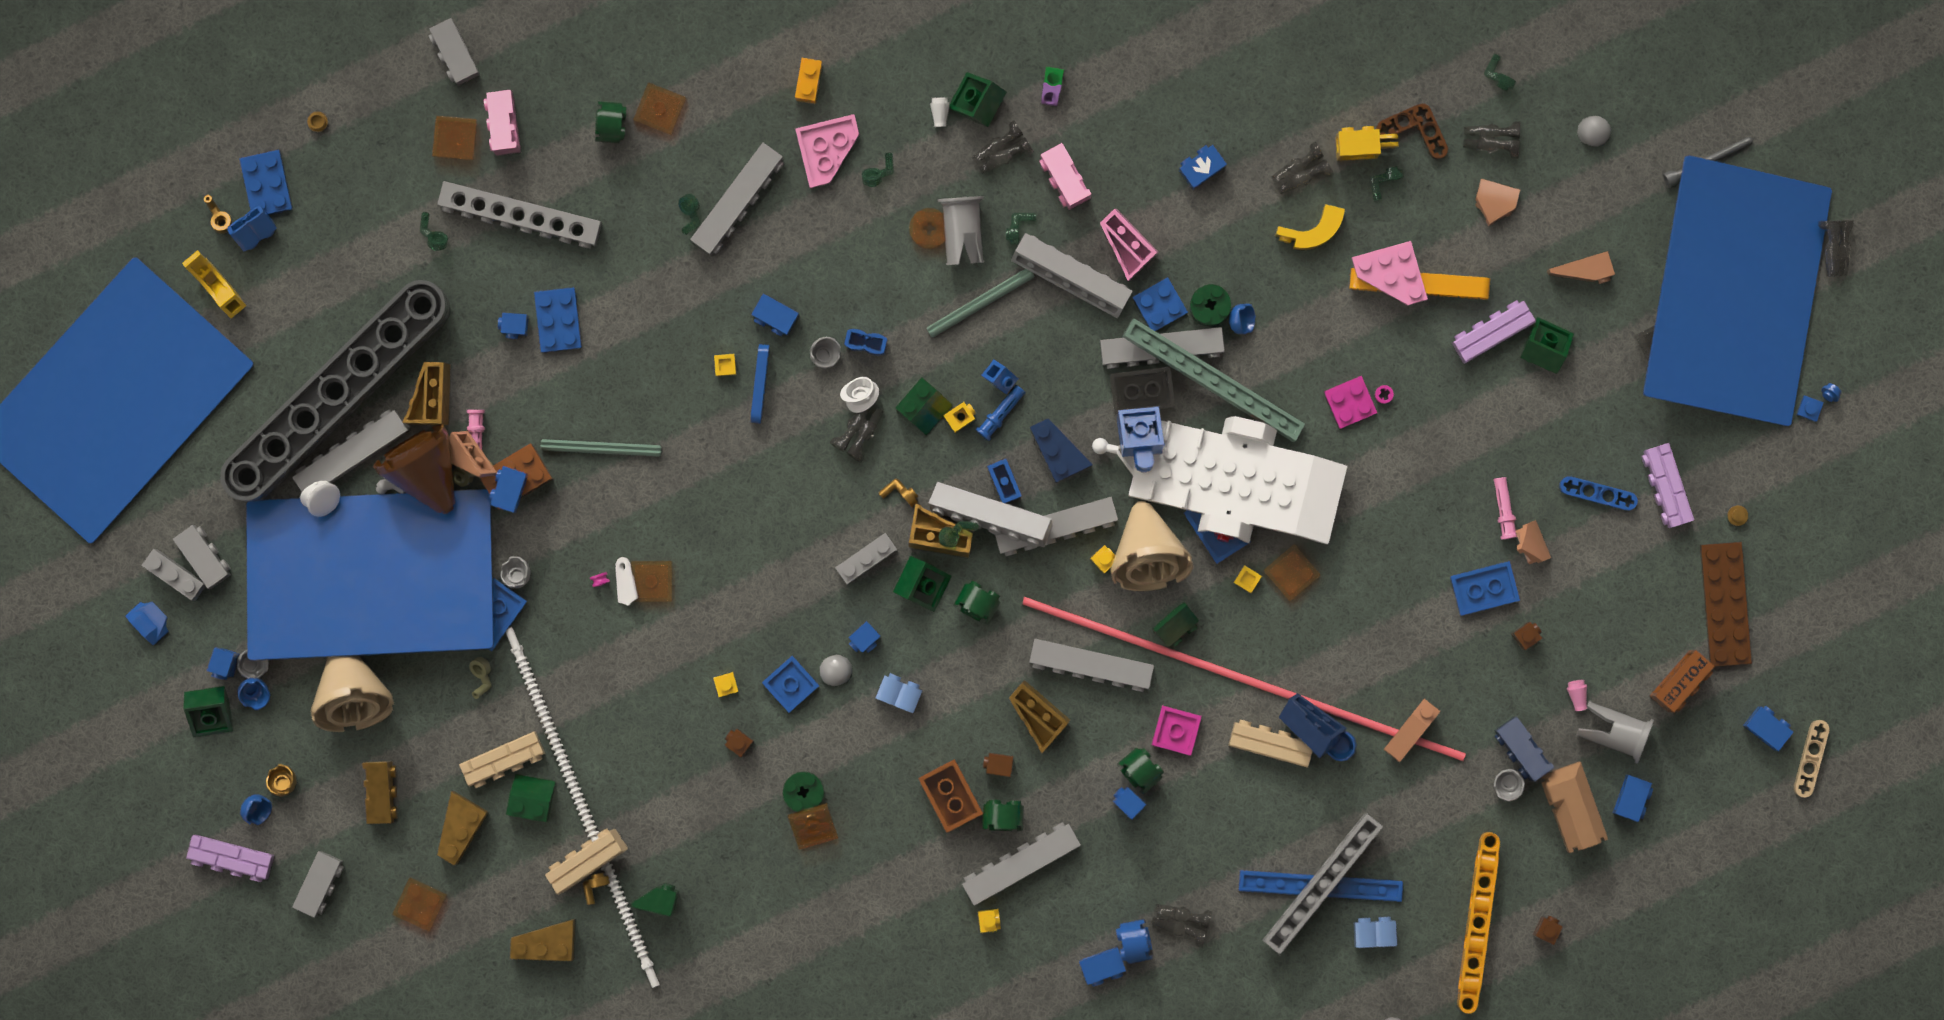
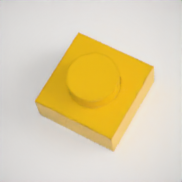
(725, 364)
(1247, 579)
(726, 684)

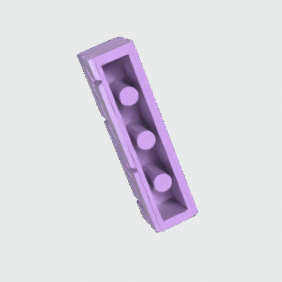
(1494, 331)
(1668, 485)
(230, 857)

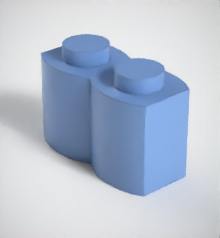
(898, 693)
(1375, 933)

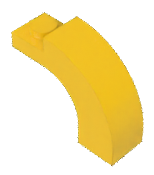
(1327, 227)
(215, 284)

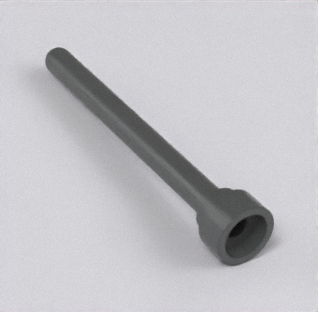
(1672, 177)

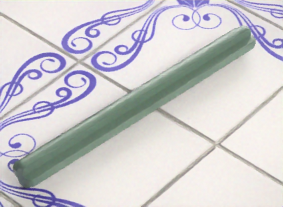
(980, 302)
(600, 447)

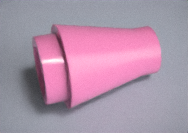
(1578, 694)

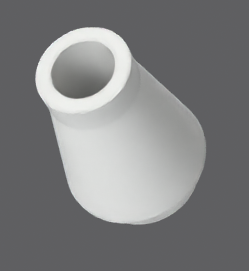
(940, 111)

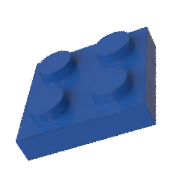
(1160, 304)
(790, 684)

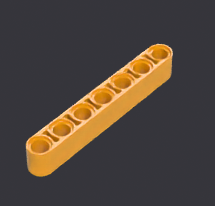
(1439, 284)

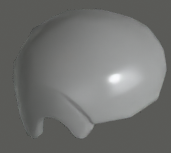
(1594, 131)
(819, 353)
(515, 572)
(250, 668)
(835, 670)
(1512, 780)

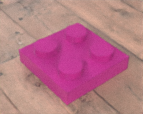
(1350, 402)
(1176, 730)

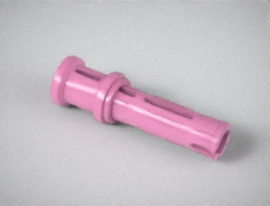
(476, 425)
(1506, 518)

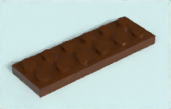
(1725, 604)

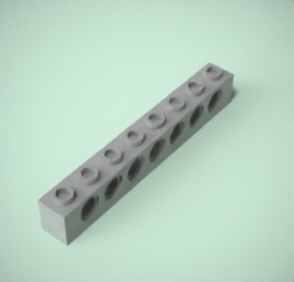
(451, 192)
(1322, 883)

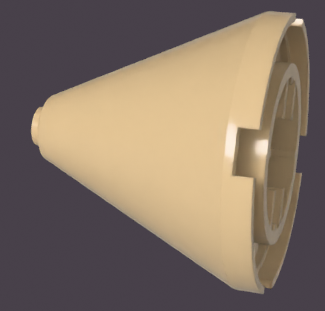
(1149, 552)
(350, 696)

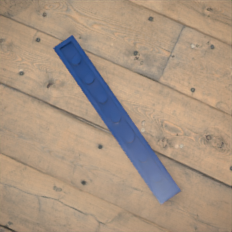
(1346, 887)

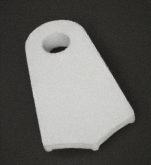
(625, 582)

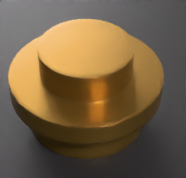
(317, 121)
(1737, 515)

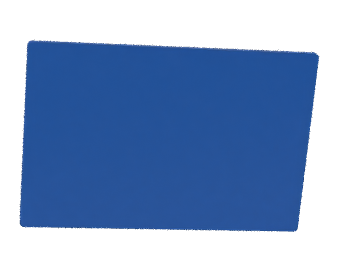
(1737, 291)
(115, 399)
(368, 577)

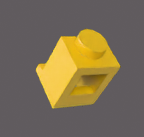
(951, 416)
(1103, 559)
(989, 920)

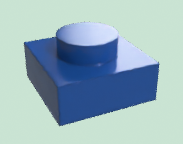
(1810, 408)

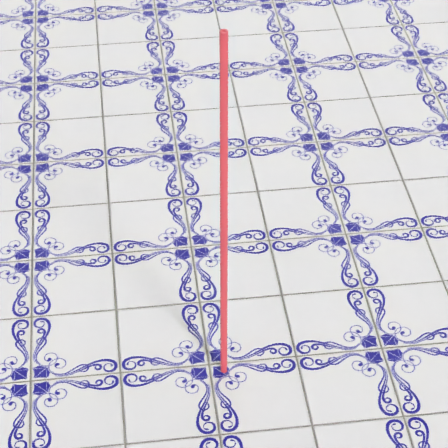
(1232, 675)

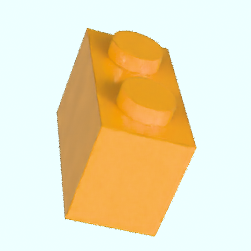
(808, 80)

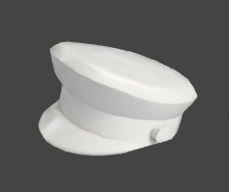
(860, 394)
(320, 498)

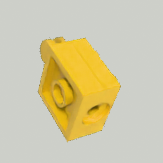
(1362, 143)

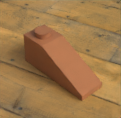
(1588, 269)
(468, 455)
(1411, 730)

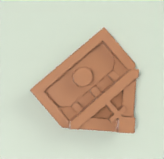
(1496, 200)
(1532, 543)

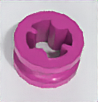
(1378, 392)
(599, 579)

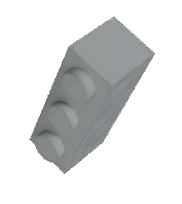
(453, 52)
(202, 556)
(866, 558)
(174, 574)
(318, 884)

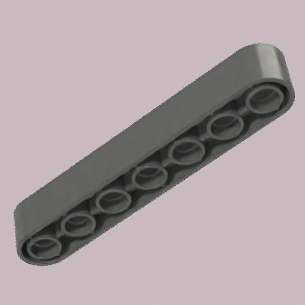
(314, 394)

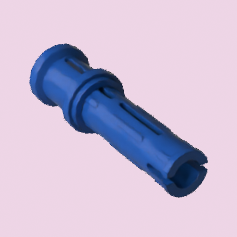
(995, 419)

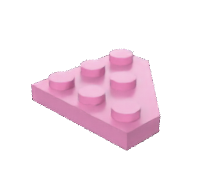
(826, 147)
(1392, 272)

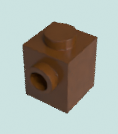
(1527, 635)
(738, 742)
(998, 764)
(1548, 929)

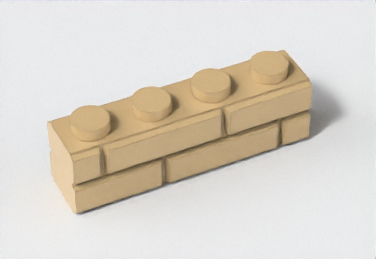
(1270, 744)
(501, 759)
(586, 861)

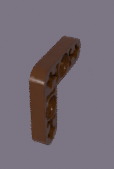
(1415, 120)

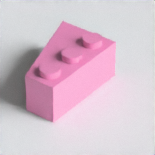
(502, 122)
(1064, 177)
(1128, 243)

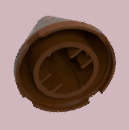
(422, 468)

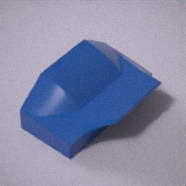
(148, 621)

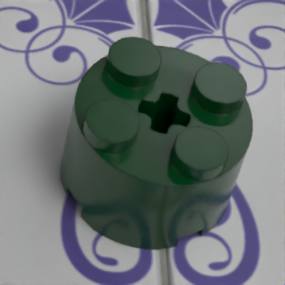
(609, 122)
(1204, 315)
(977, 602)
(1140, 770)
(807, 780)
(1003, 816)

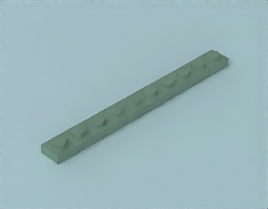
(1213, 380)

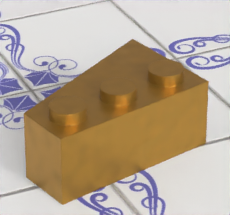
(431, 396)
(926, 532)
(1038, 714)
(380, 792)
(460, 827)
(546, 943)

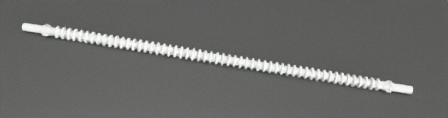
(517, 650)

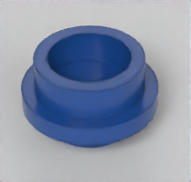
(1831, 392)

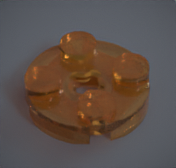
(920, 236)

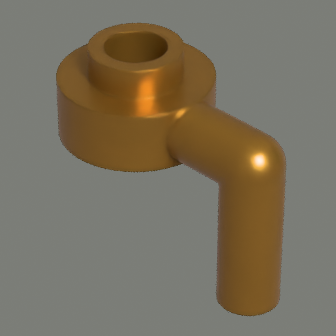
(218, 216)
(908, 494)
(596, 881)

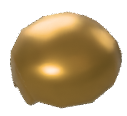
(281, 780)

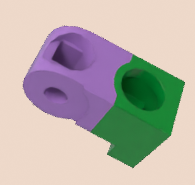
(1052, 86)

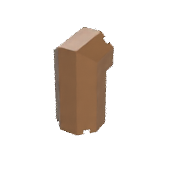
(1574, 807)

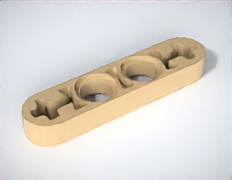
(1815, 759)

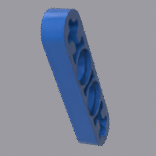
(759, 384)
(1597, 496)

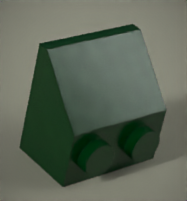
(977, 99)
(1547, 345)
(923, 406)
(922, 583)
(1175, 625)
(208, 711)
(530, 798)
(659, 900)

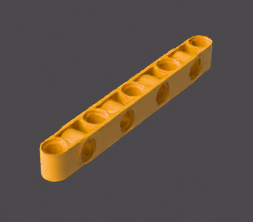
(1476, 938)

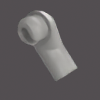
(384, 485)

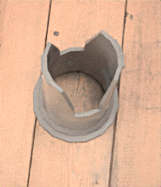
(962, 226)
(1627, 733)

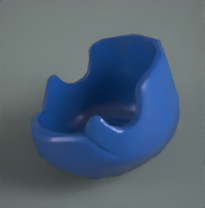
(1242, 318)
(253, 693)
(1345, 748)
(254, 816)

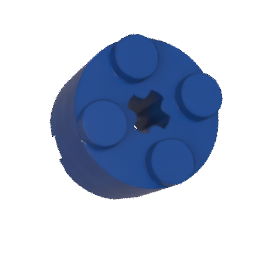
(1135, 941)

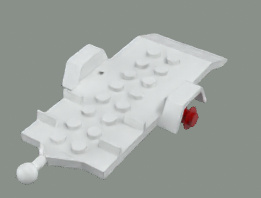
(1239, 481)

